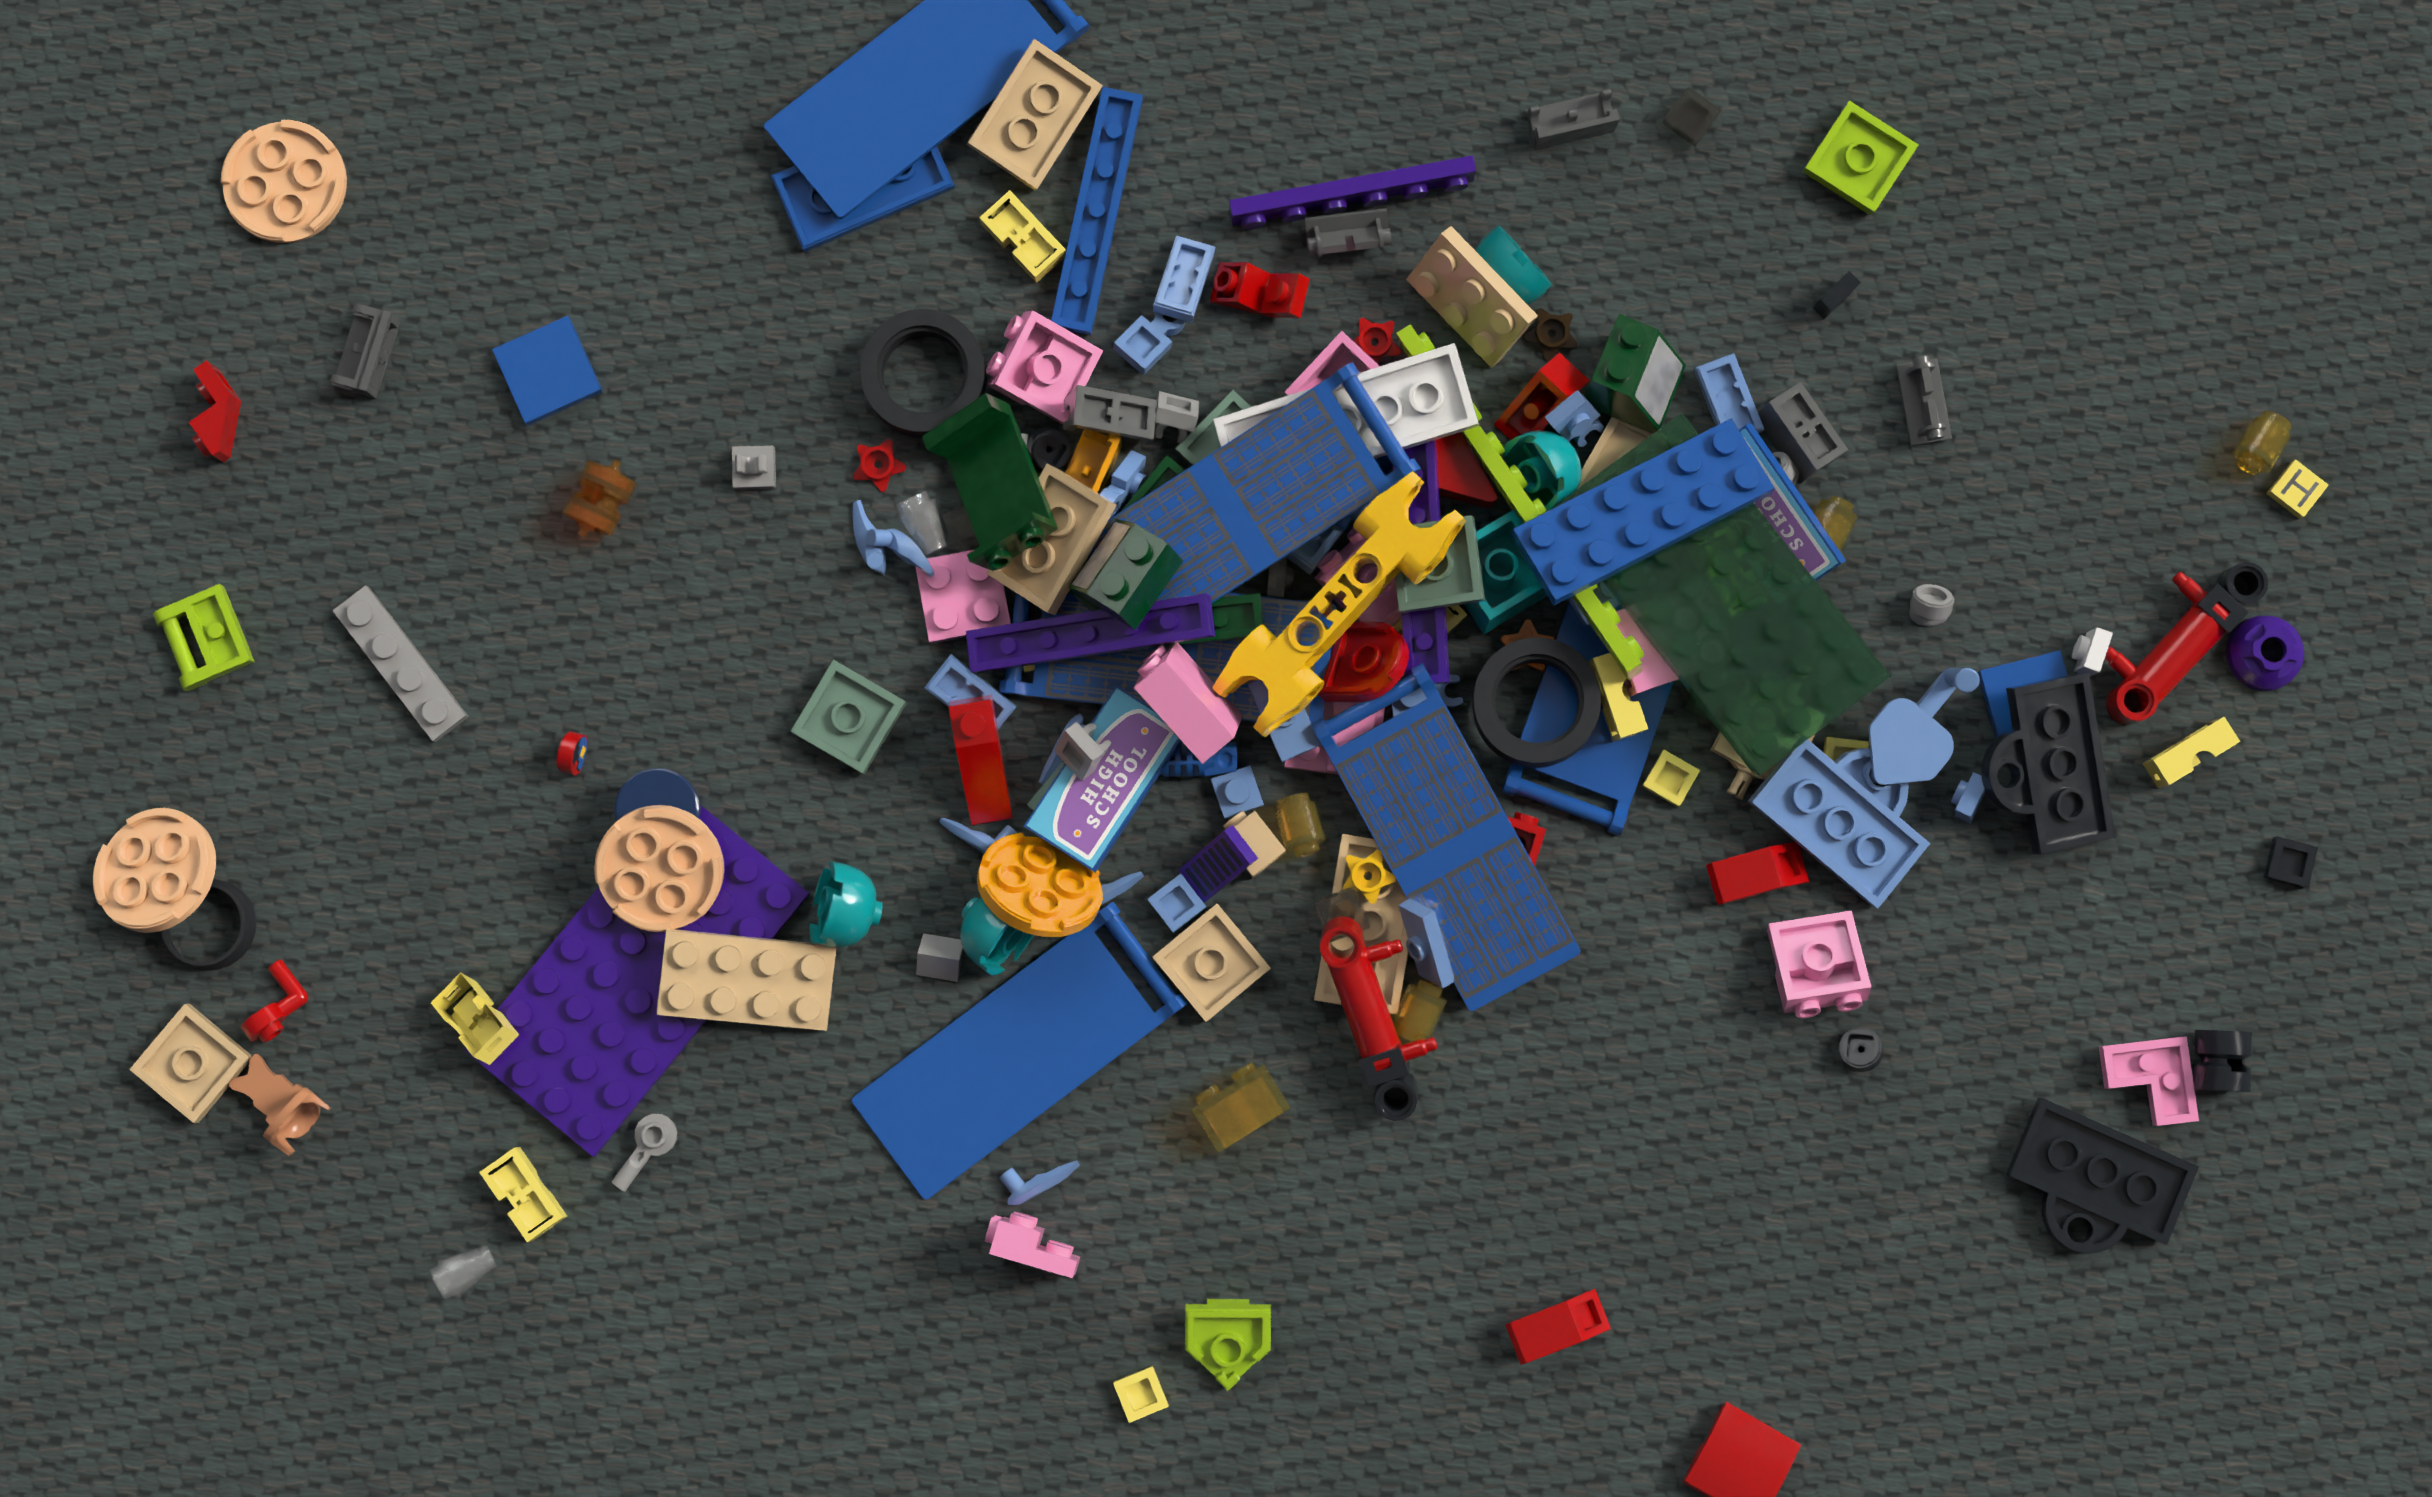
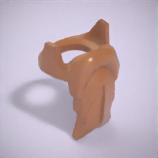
(288, 1107)

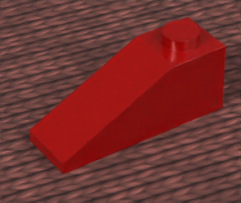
(980, 759)

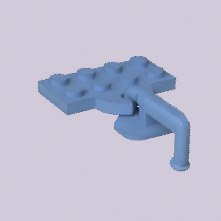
(1847, 818)

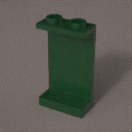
(994, 480)

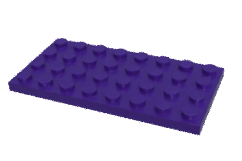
(591, 1000)

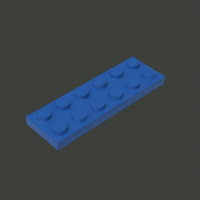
(1642, 511)

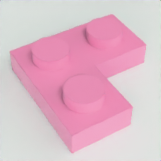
(2164, 1069)

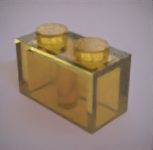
(1240, 1106)

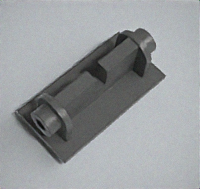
(1347, 232)
(1923, 401)

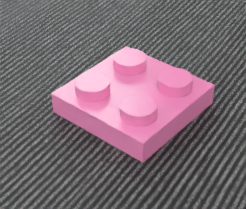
(960, 598)

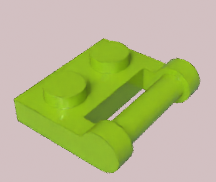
(215, 631)

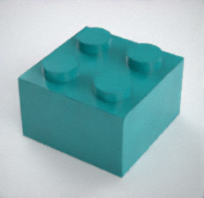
(1506, 575)

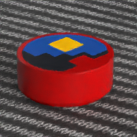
(572, 753)

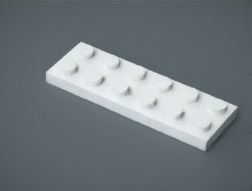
(1416, 396)

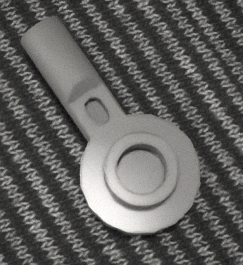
(654, 1136)

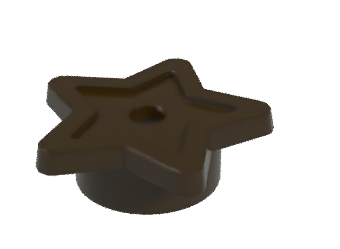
(1547, 322)

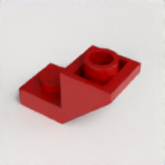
(1259, 292)
(218, 423)
(1757, 873)
(1557, 1326)

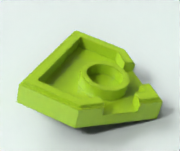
(1228, 1336)

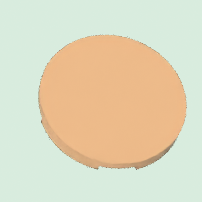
(284, 181)
(659, 868)
(154, 870)

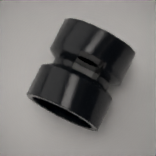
(2222, 1060)

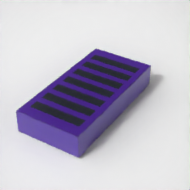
(1218, 864)

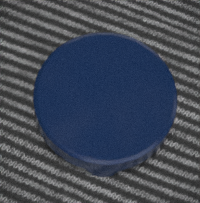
(657, 787)

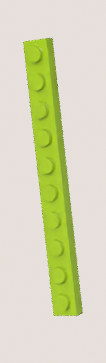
(1510, 484)

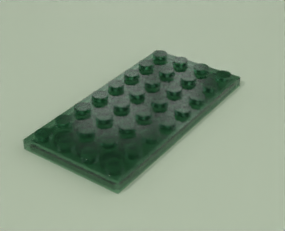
(1743, 625)

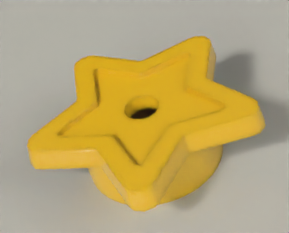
(1371, 864)

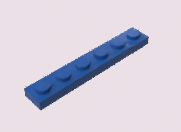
(1097, 210)

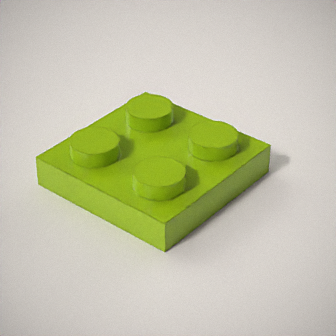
(1860, 158)

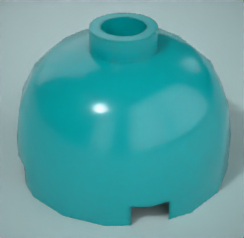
(1513, 265)
(1547, 465)
(844, 906)
(988, 938)

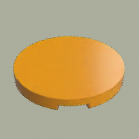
(1038, 887)

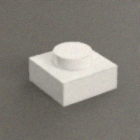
(2091, 651)

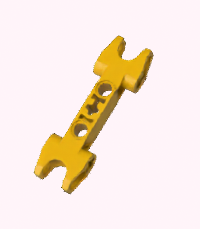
(1393, 547)

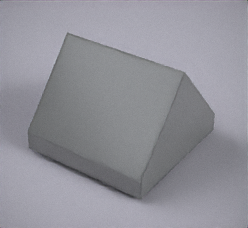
(939, 957)

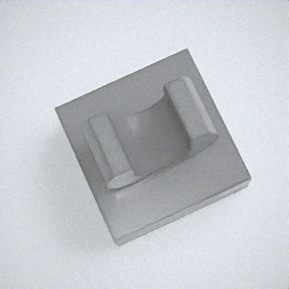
(1176, 412)
(753, 467)
(1080, 750)

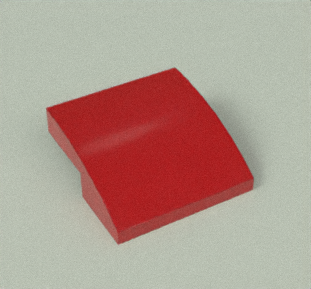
(1741, 1457)

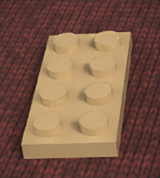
(1385, 925)
(746, 979)

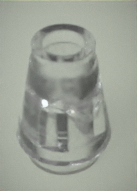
(922, 522)
(462, 1271)

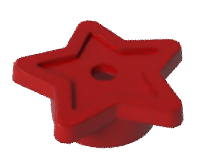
(1383, 333)
(881, 453)

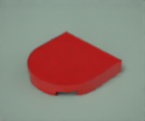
(1365, 663)

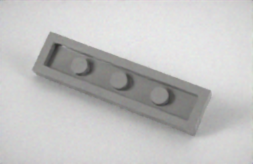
(400, 663)

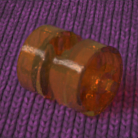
(599, 498)

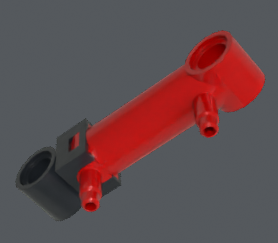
(2207, 620)
(1381, 1050)

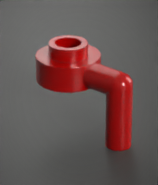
(267, 1021)

